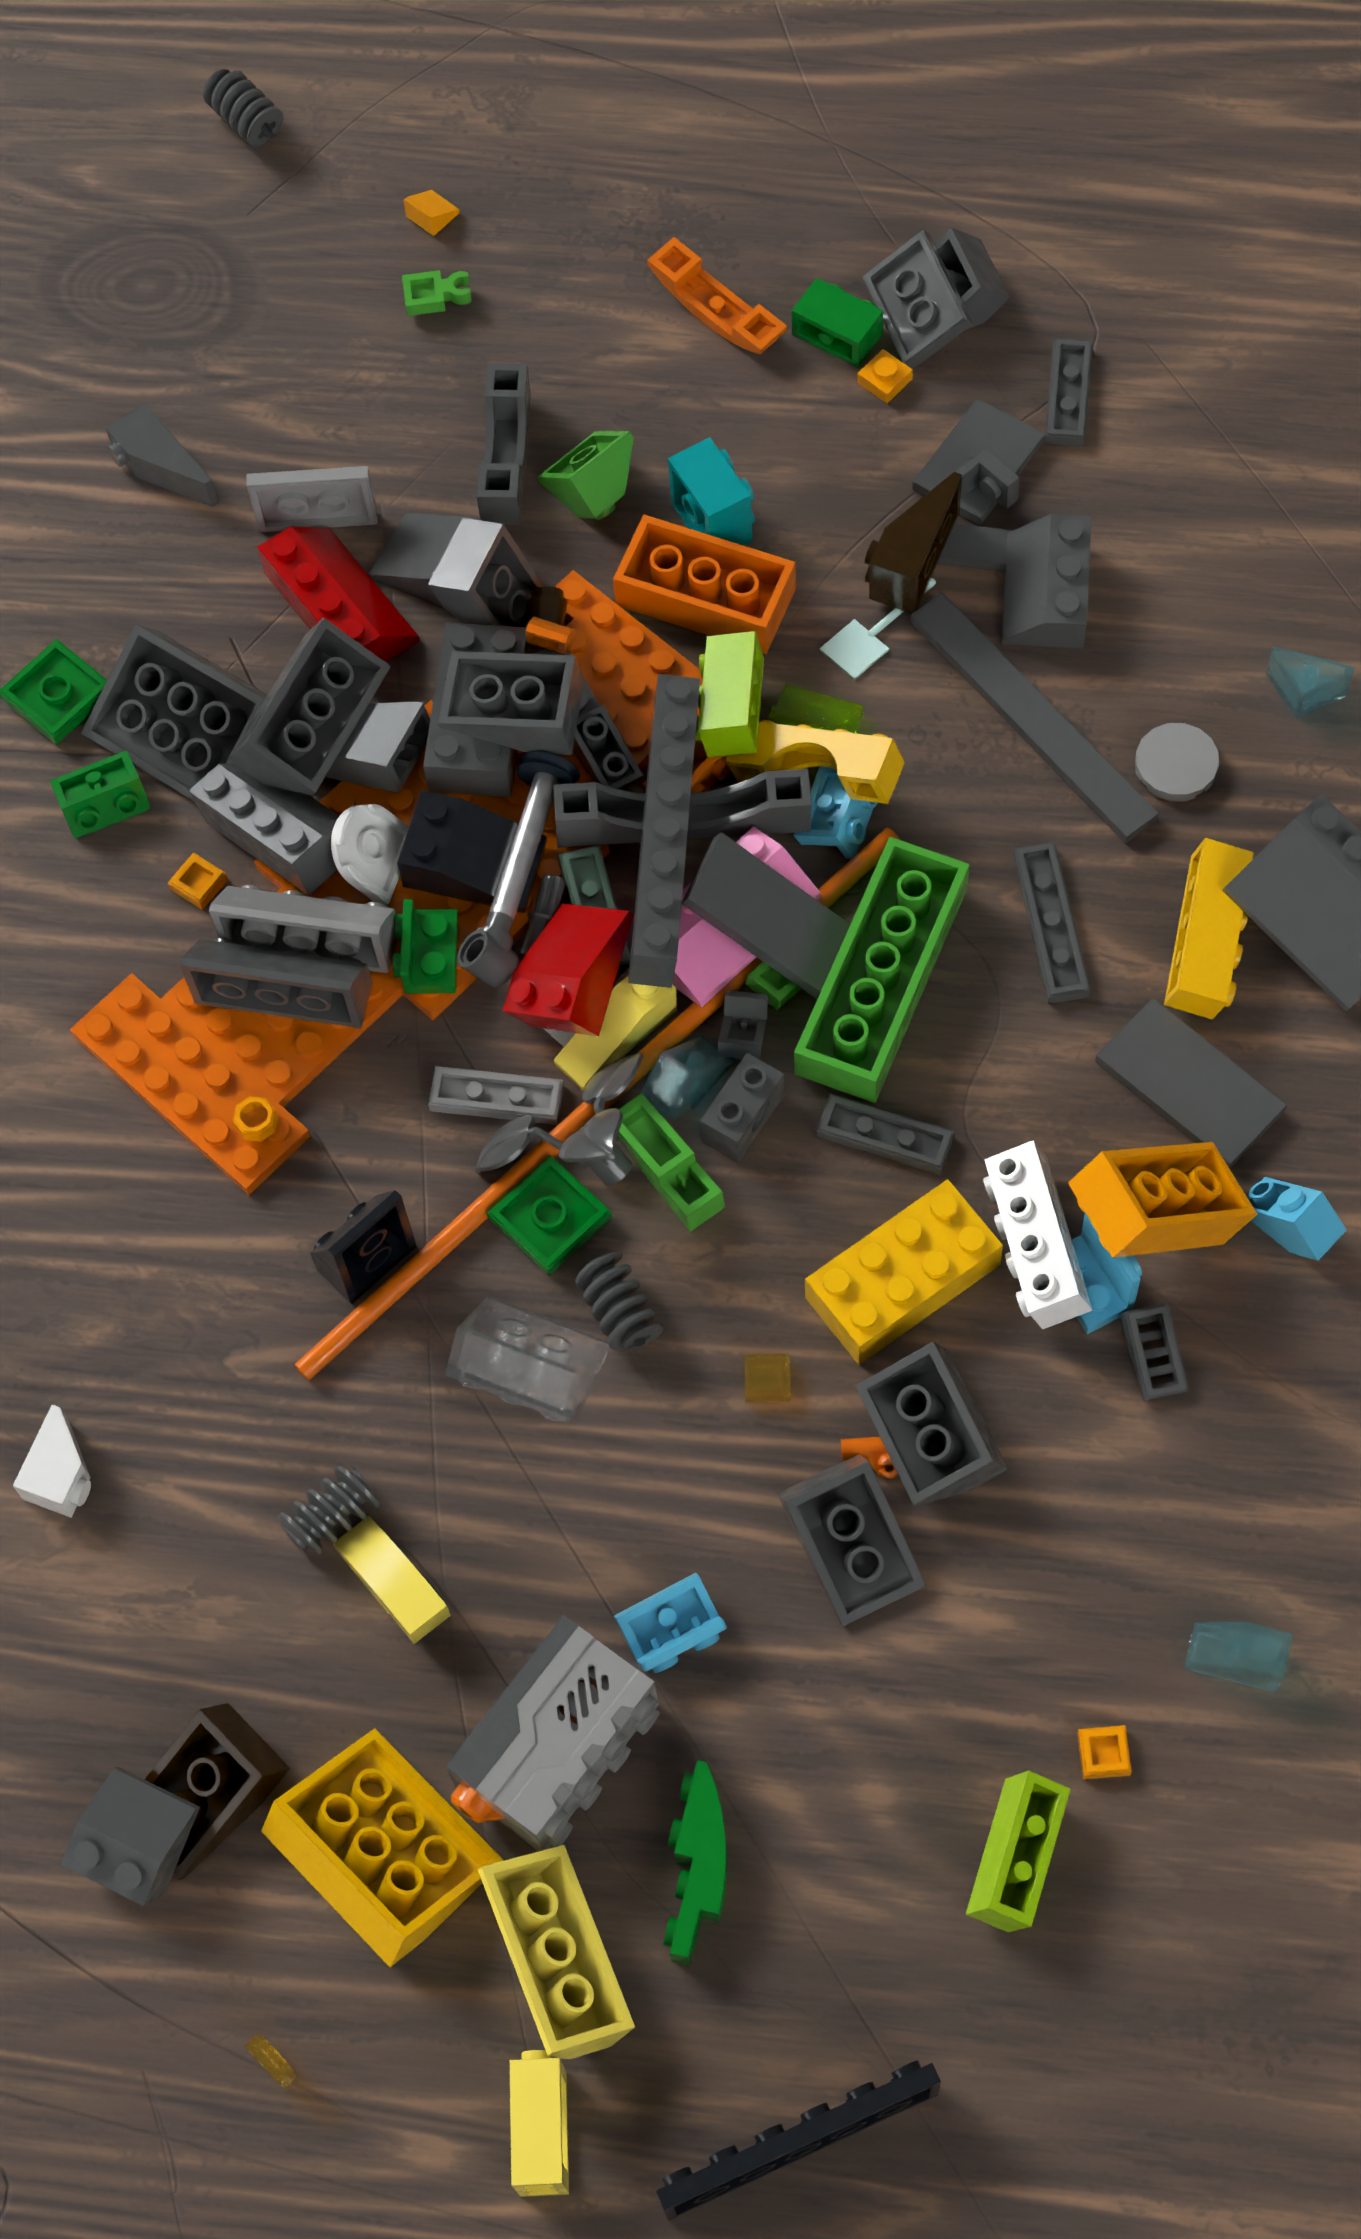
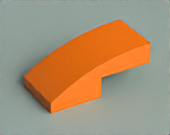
(550, 635)

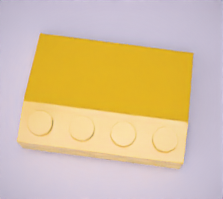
(379, 1845)

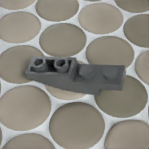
(600, 743)

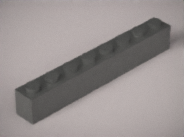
(664, 832)

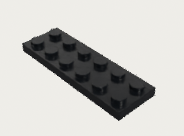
(817, 2130)

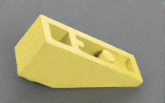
(629, 1018)

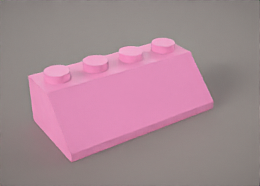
(705, 954)

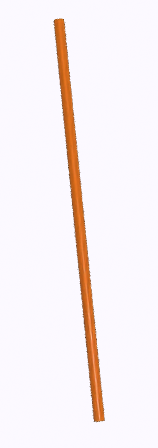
(477, 1211)

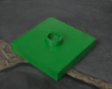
(54, 691)
(549, 1215)

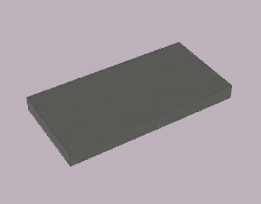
(766, 914)
(1190, 1082)

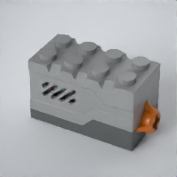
(552, 1737)

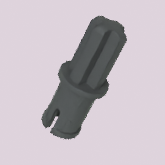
(545, 908)

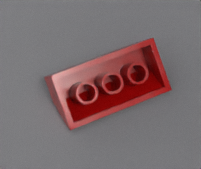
(326, 581)

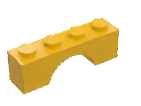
(863, 763)

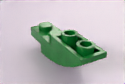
(701, 1844)

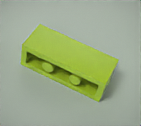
(730, 694)
(1018, 1851)

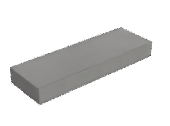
(495, 1095)

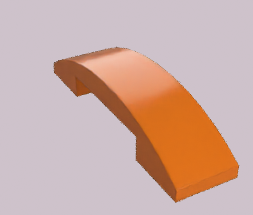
(711, 301)

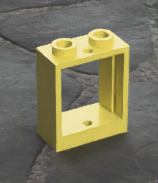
(539, 2125)

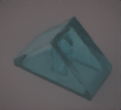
(1307, 680)

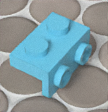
(670, 1624)

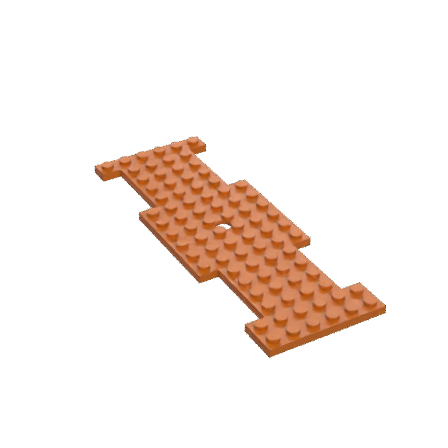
(206, 1059)

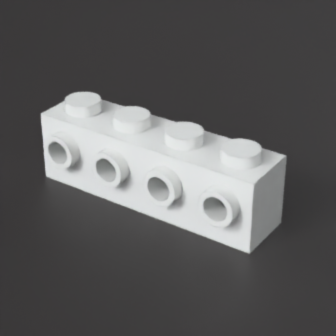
(1037, 1236)

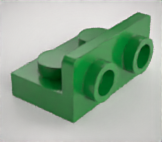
(100, 794)
(427, 949)

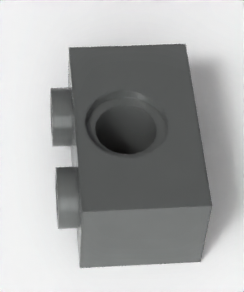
(742, 1107)

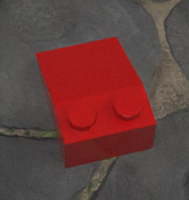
(570, 970)

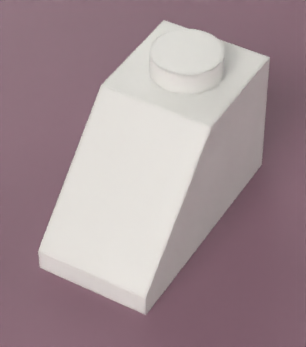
(54, 1468)

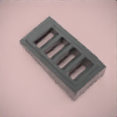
(1161, 1315)

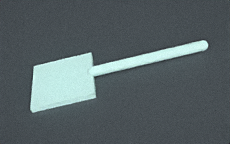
(857, 648)

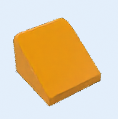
(430, 211)

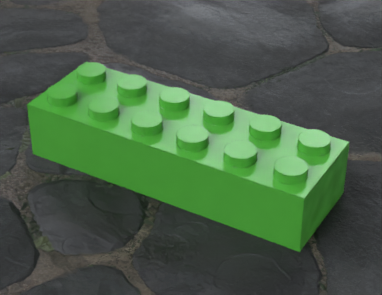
(881, 970)

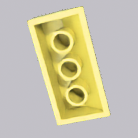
(557, 1953)

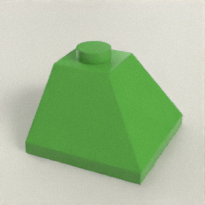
(591, 474)

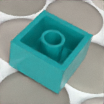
(710, 493)

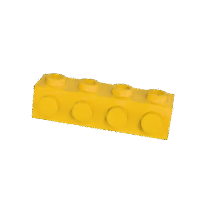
(1208, 932)

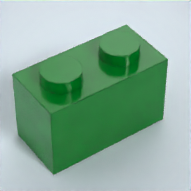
(837, 322)

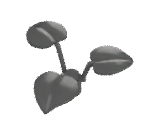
(591, 1145)

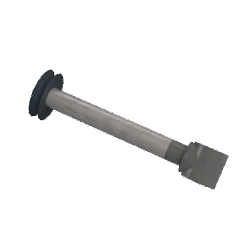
(488, 949)

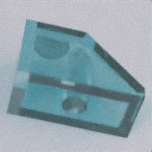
(685, 1076)
(1240, 1653)

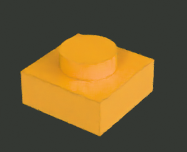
(884, 376)

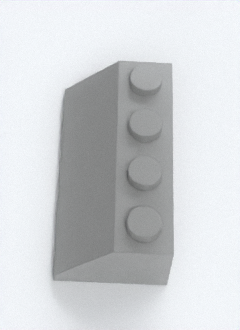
(307, 923)

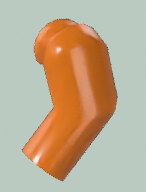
(872, 1450)

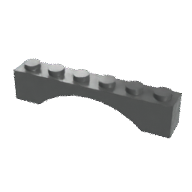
(605, 815)

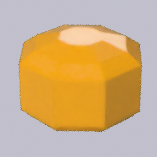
(255, 1118)

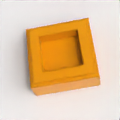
(197, 881)
(1104, 1752)

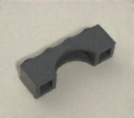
(504, 461)

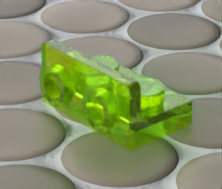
(816, 710)

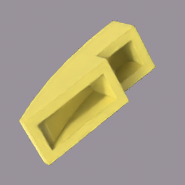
(392, 1579)

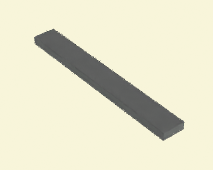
(1034, 718)

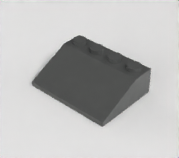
(171, 710)
(1309, 897)

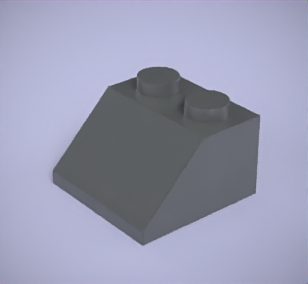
(972, 274)
(131, 1837)

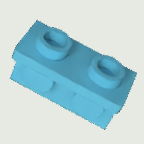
(835, 816)

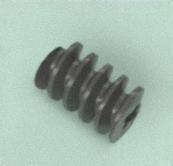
(243, 106)
(615, 1305)
(328, 1510)

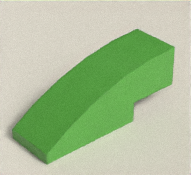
(669, 1164)

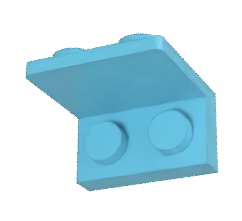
(1108, 1280)

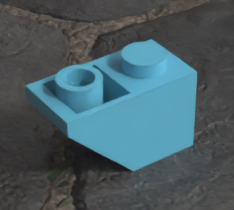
(1295, 1217)

